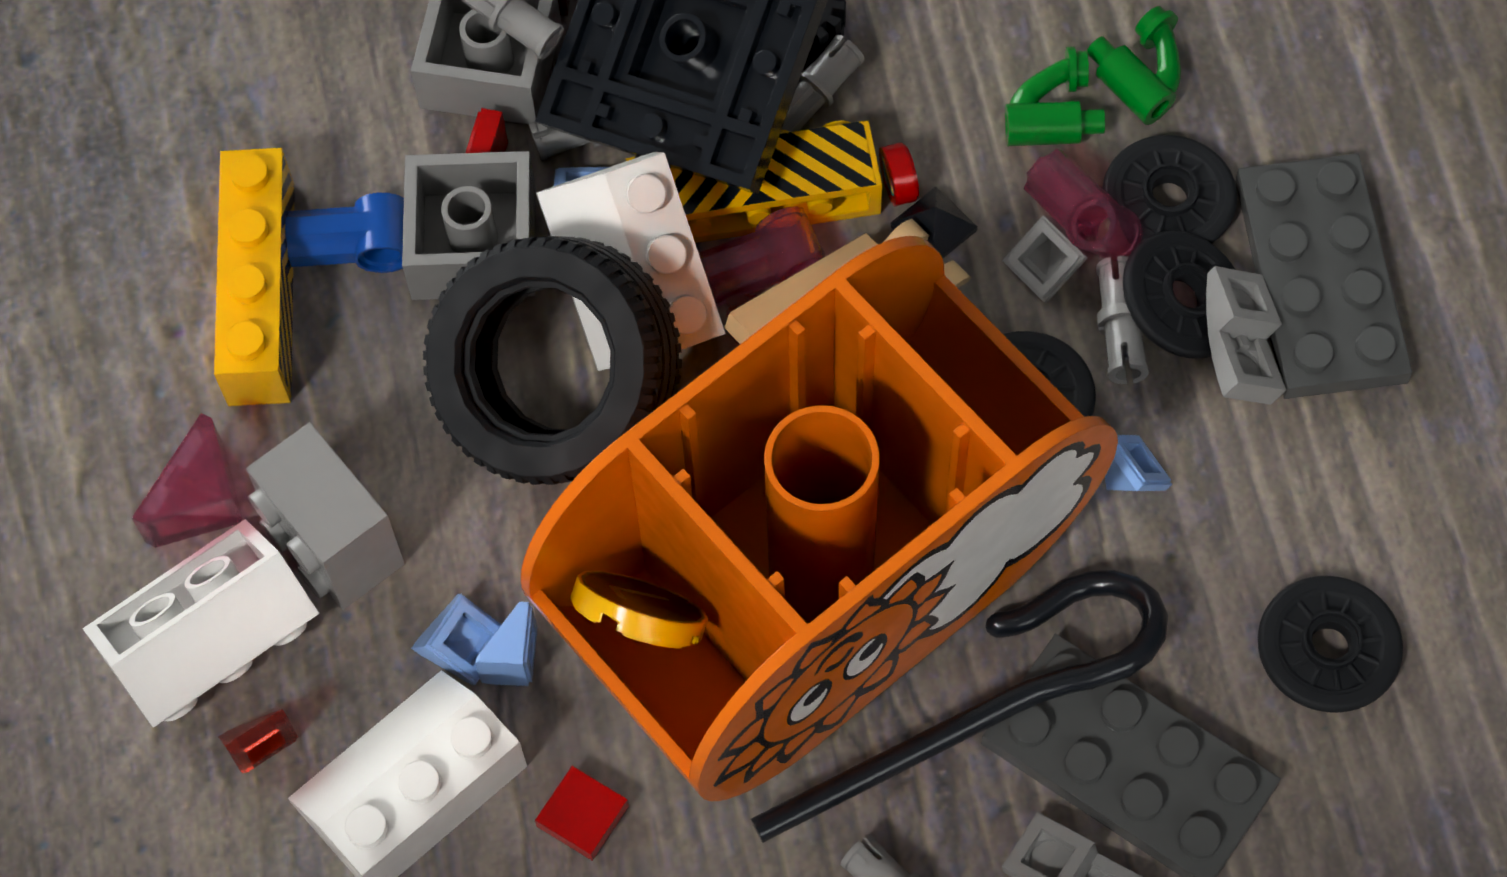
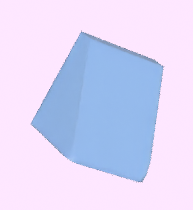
(511, 650)

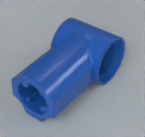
(358, 234)

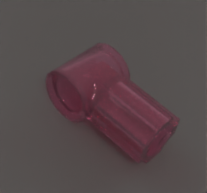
(1081, 206)
(774, 252)

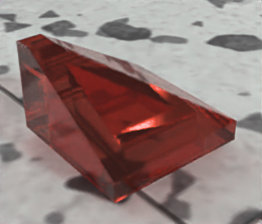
(258, 740)

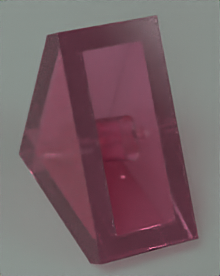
(192, 491)

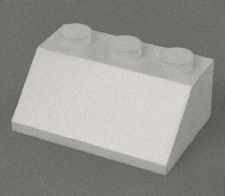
(642, 216)
(202, 623)
(410, 779)

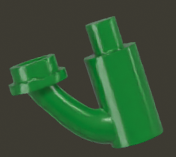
(1130, 79)
(1052, 122)

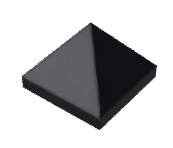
(940, 220)

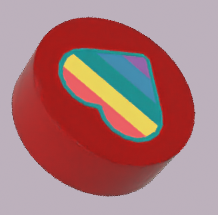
(899, 174)

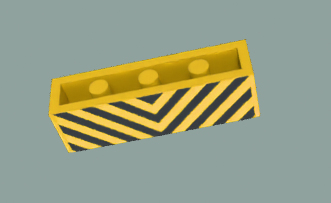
(821, 169)
(254, 278)

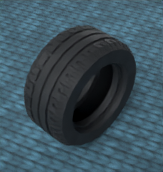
(464, 354)

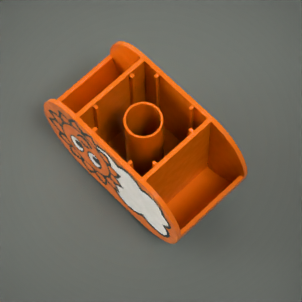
(827, 506)

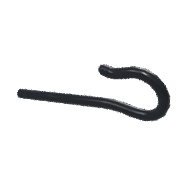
(1002, 705)

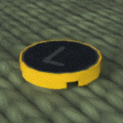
(639, 608)

